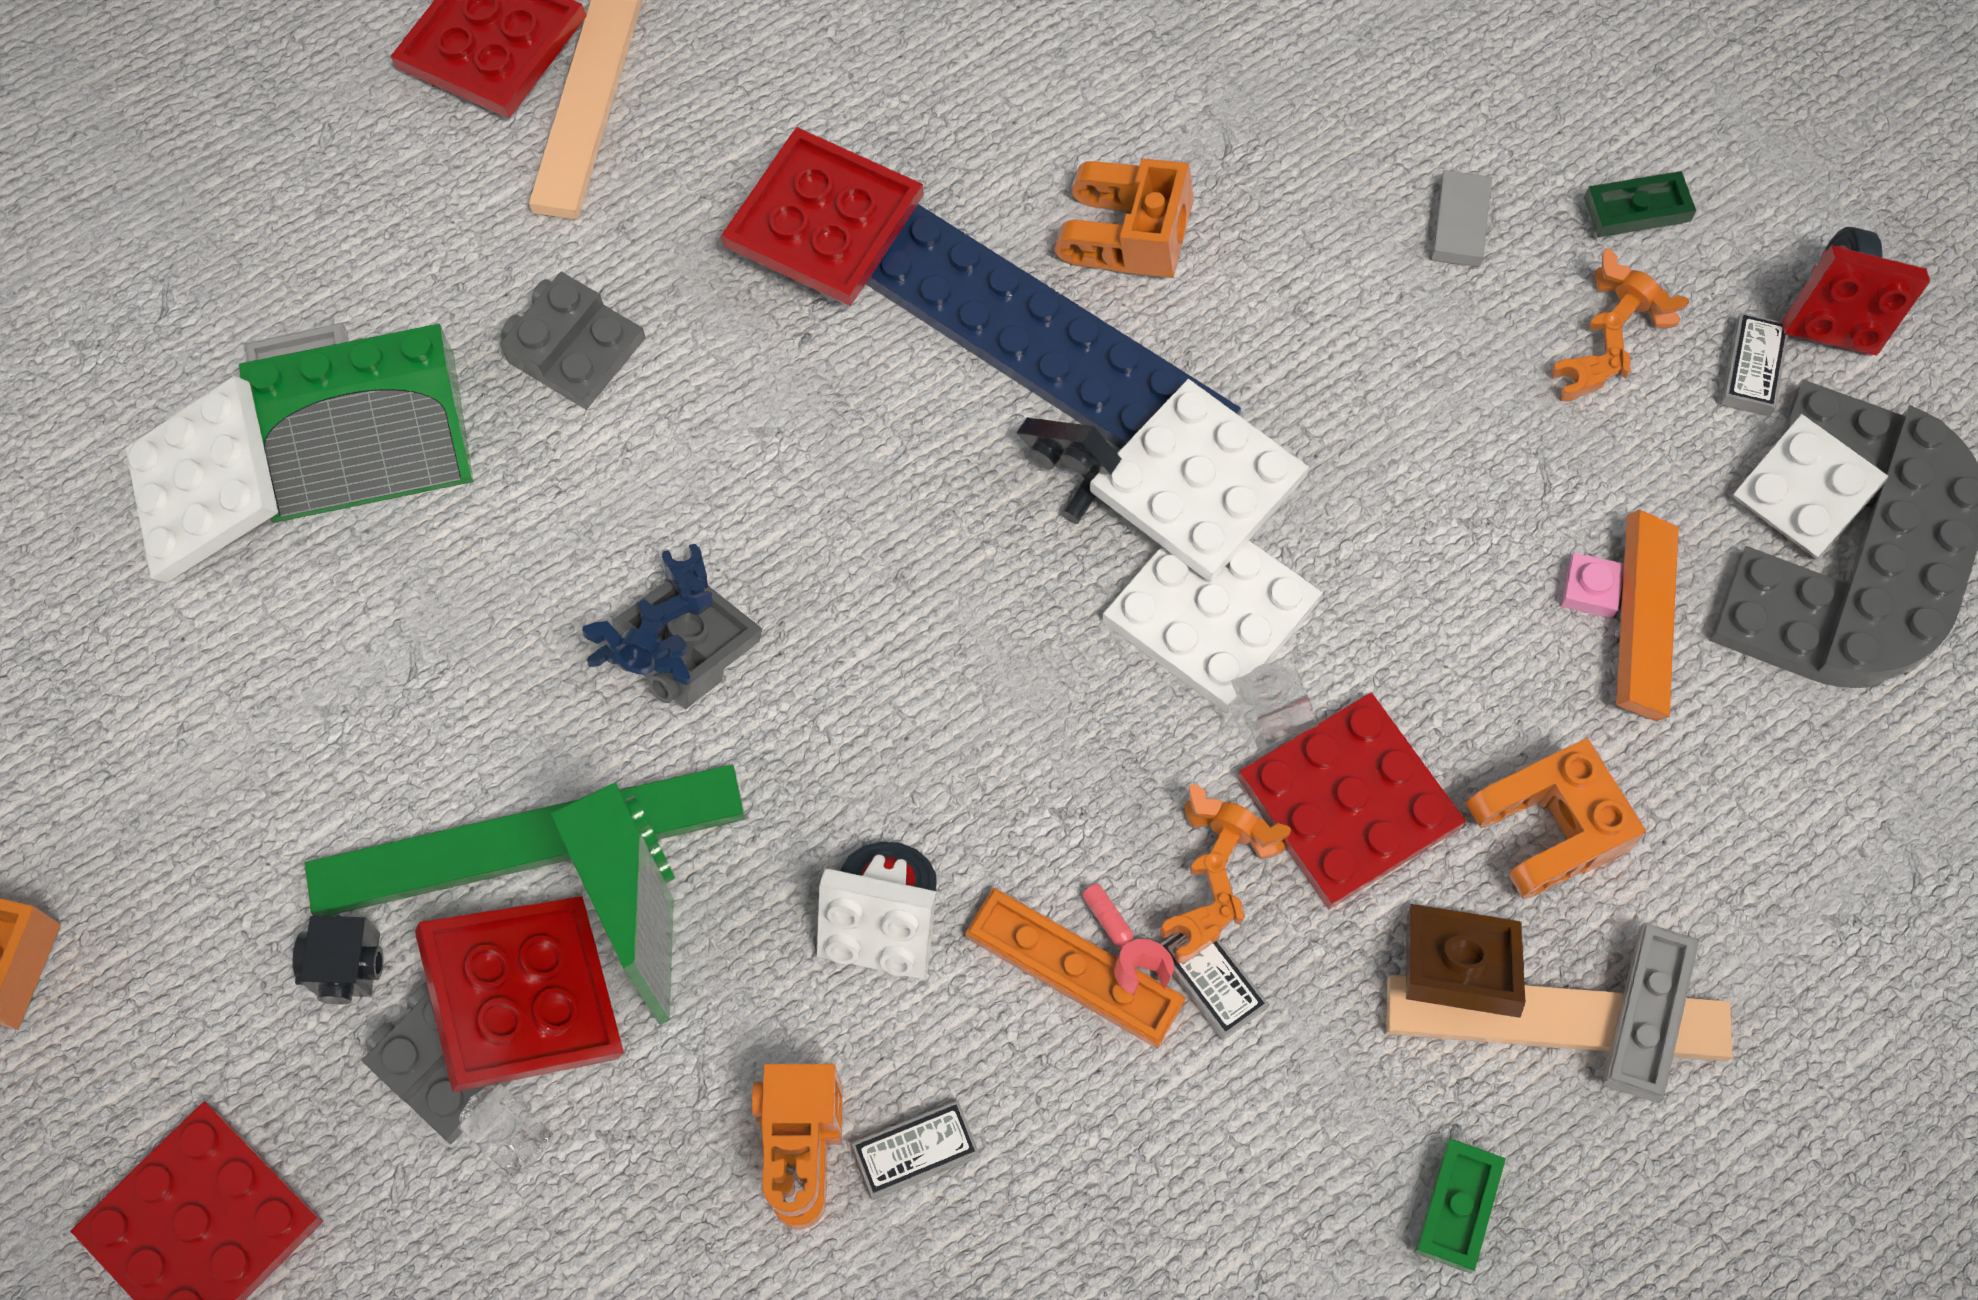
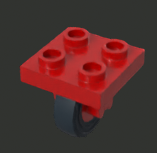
(1855, 294)

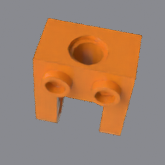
(1151, 236)
(1584, 804)
(798, 1118)

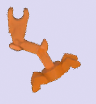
(1637, 293)
(1234, 826)

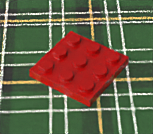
(488, 47)
(823, 215)
(1352, 800)
(517, 992)
(197, 1217)

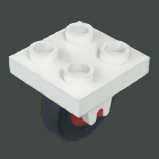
(879, 910)

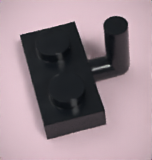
(1074, 448)

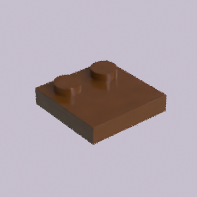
(1465, 960)

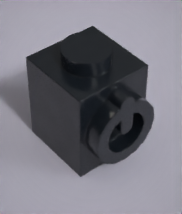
(338, 958)

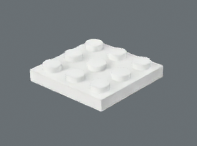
(201, 480)
(1199, 480)
(1216, 627)

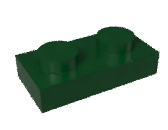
(1639, 204)

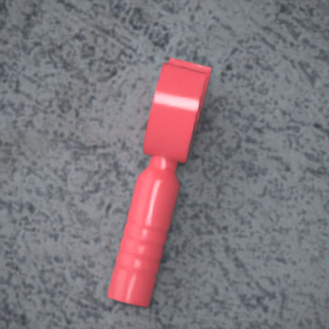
(1135, 952)

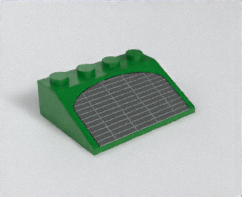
(360, 421)
(626, 885)

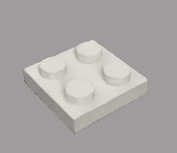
(1810, 486)

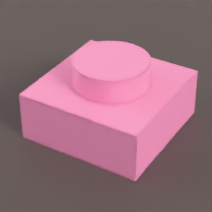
(1593, 585)

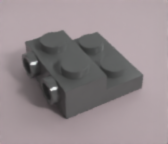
(570, 339)
(712, 643)
(415, 1069)

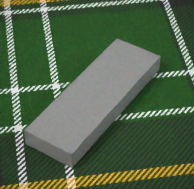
(1651, 1013)

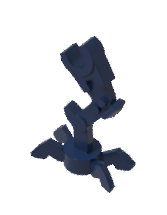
(640, 648)

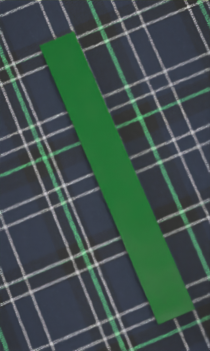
(505, 845)

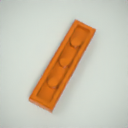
(1647, 616)
(1073, 967)

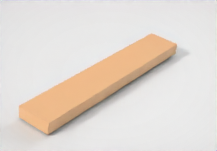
(584, 108)
(1556, 1020)

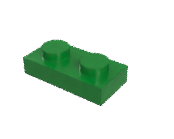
(1460, 1206)

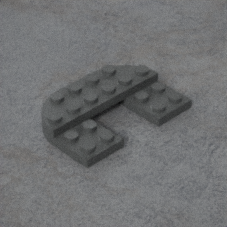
(1906, 569)

